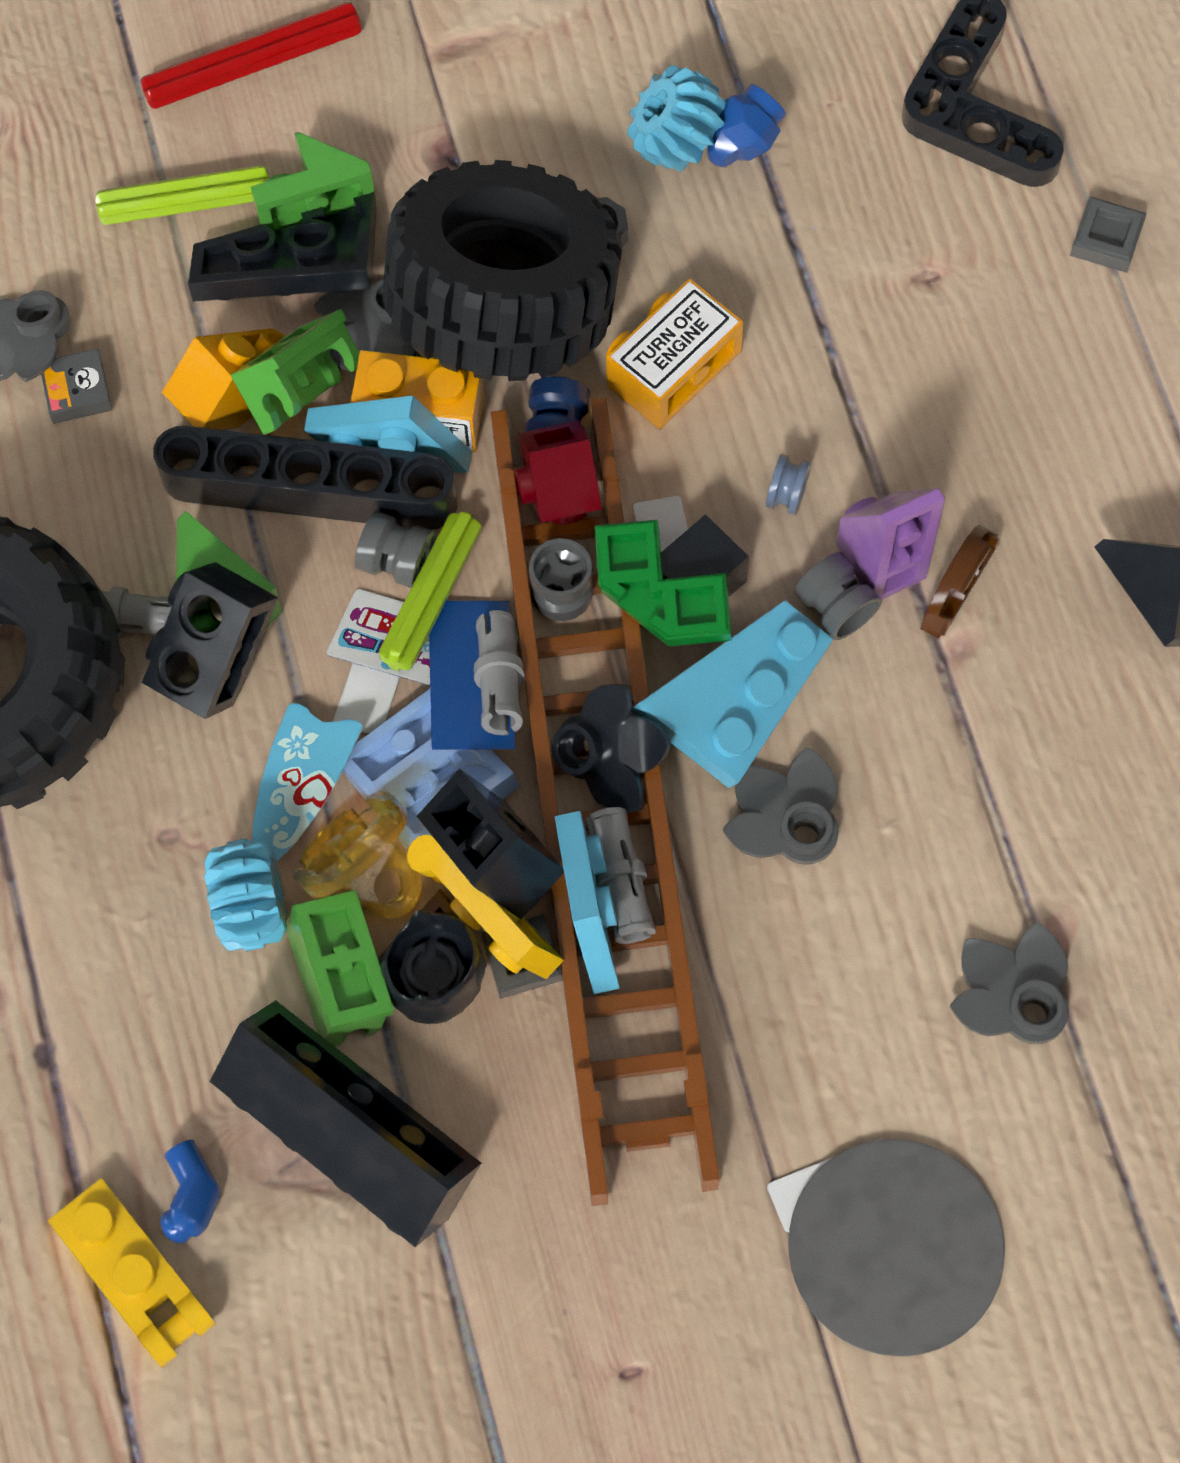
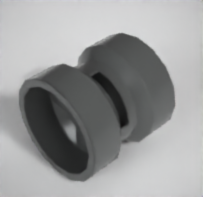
(393, 548)
(559, 565)
(838, 596)

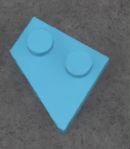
(388, 424)

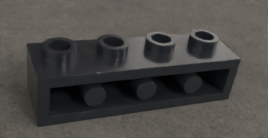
(344, 1122)

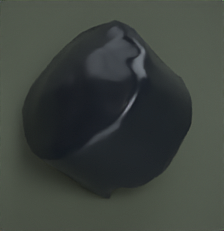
(433, 968)

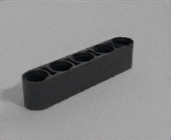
(285, 458)

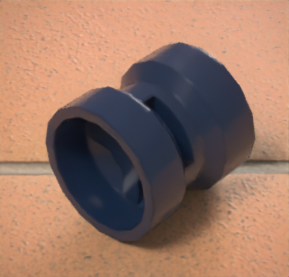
(556, 402)

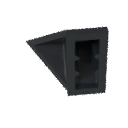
(1151, 580)

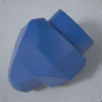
(748, 127)

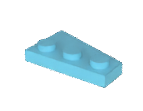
(738, 692)

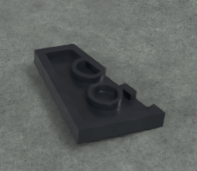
(298, 259)

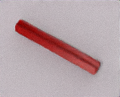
(250, 55)

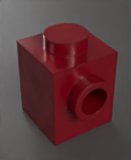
(558, 473)

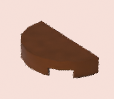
(959, 580)

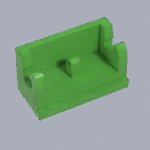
(295, 370)
(338, 966)

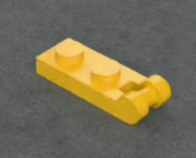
(515, 939)
(129, 1270)

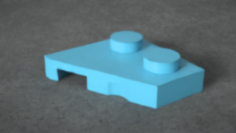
(590, 906)

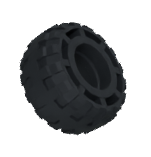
(68, 666)

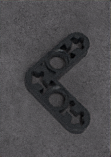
(961, 109)

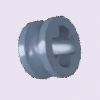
(788, 484)

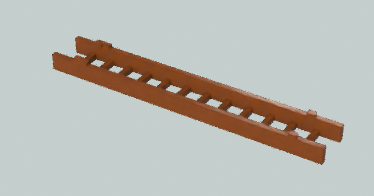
(639, 1134)

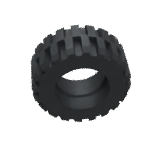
(501, 270)

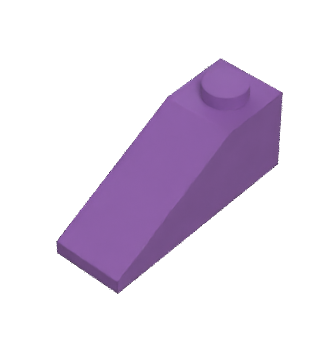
(891, 538)

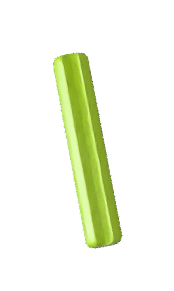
(178, 195)
(430, 591)

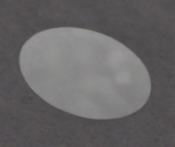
(896, 1247)

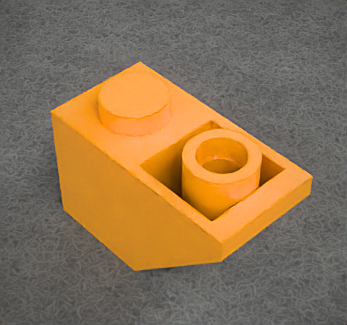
(203, 381)

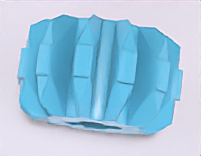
(676, 118)
(245, 894)

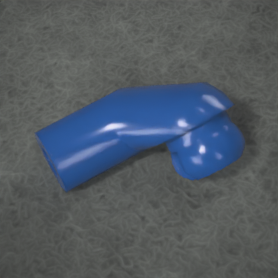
(195, 1197)

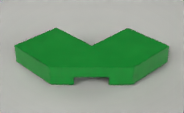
(671, 609)

